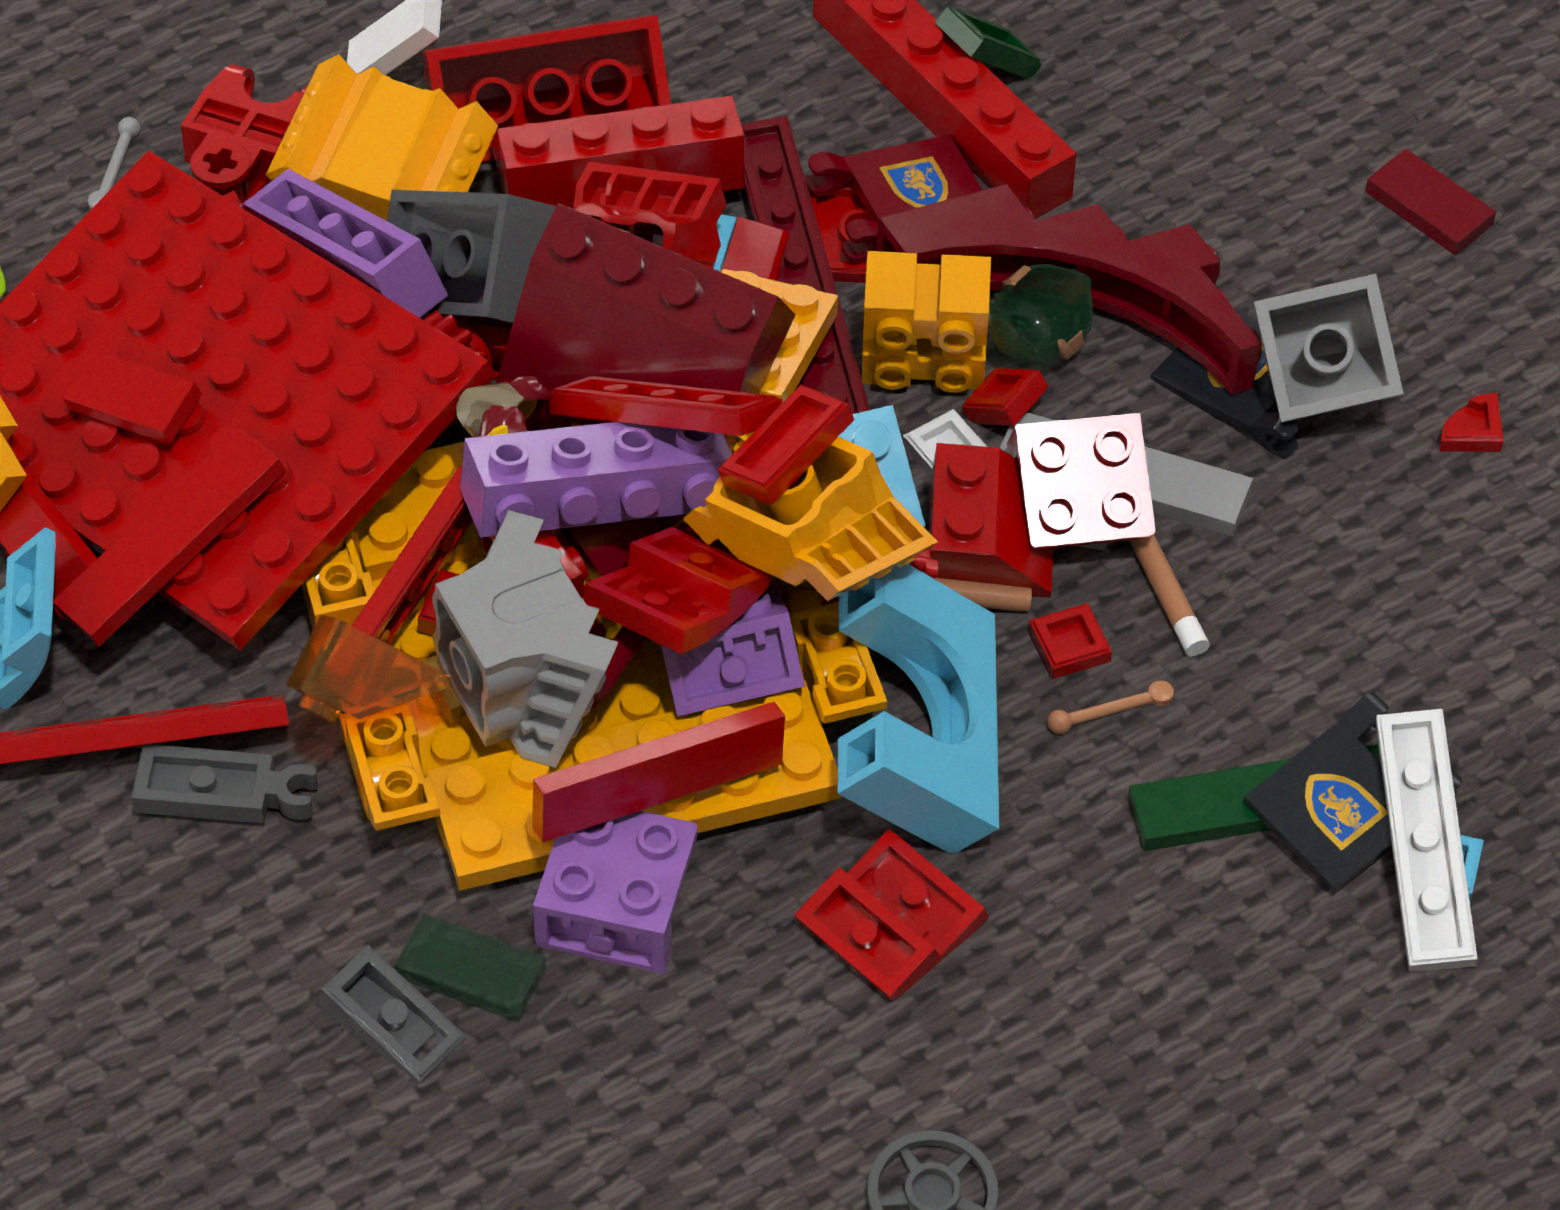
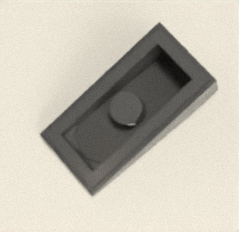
(388, 1013)

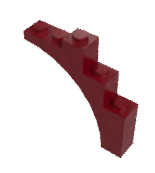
(1153, 280)

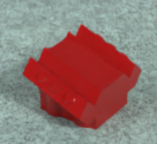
(656, 206)

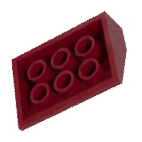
(637, 313)

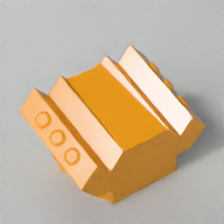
(381, 135)
(826, 529)

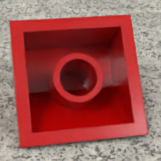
(982, 520)

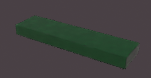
(1200, 805)

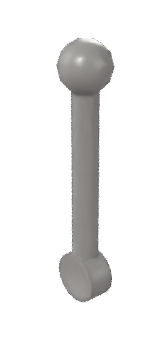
(128, 129)

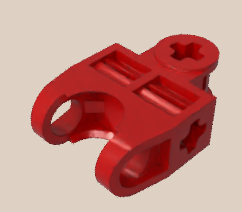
(234, 136)

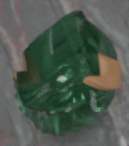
(1041, 314)

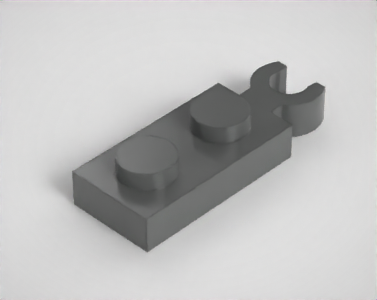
(219, 785)

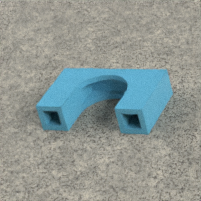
(947, 647)

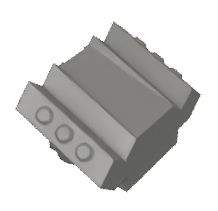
(520, 644)

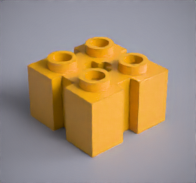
(925, 321)

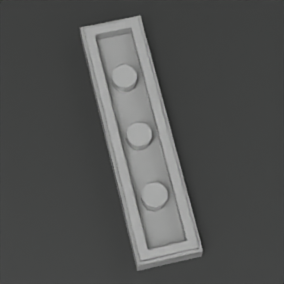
(1186, 488)

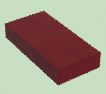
(1430, 201)

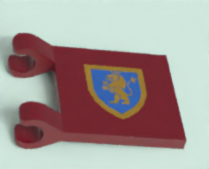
(891, 183)

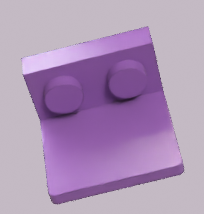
(740, 663)
(615, 890)

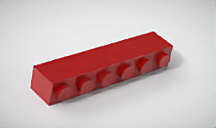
(955, 97)

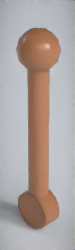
(1159, 694)

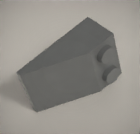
(476, 246)

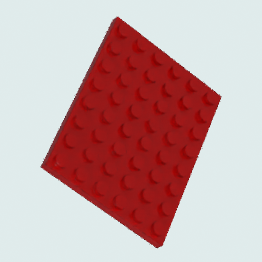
(276, 345)

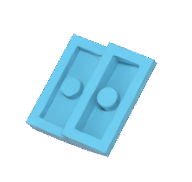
(26, 615)

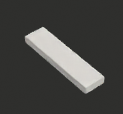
(1426, 841)

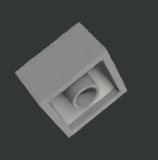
(1328, 348)

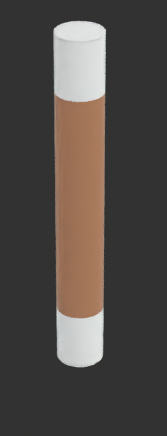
(1171, 596)

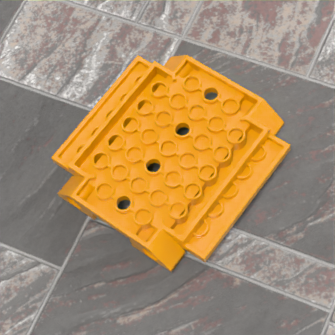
(423, 766)

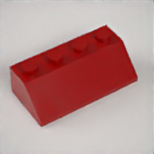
(555, 72)
(682, 138)

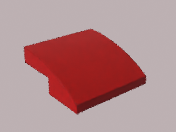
(677, 590)
(891, 915)

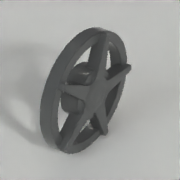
(931, 1183)

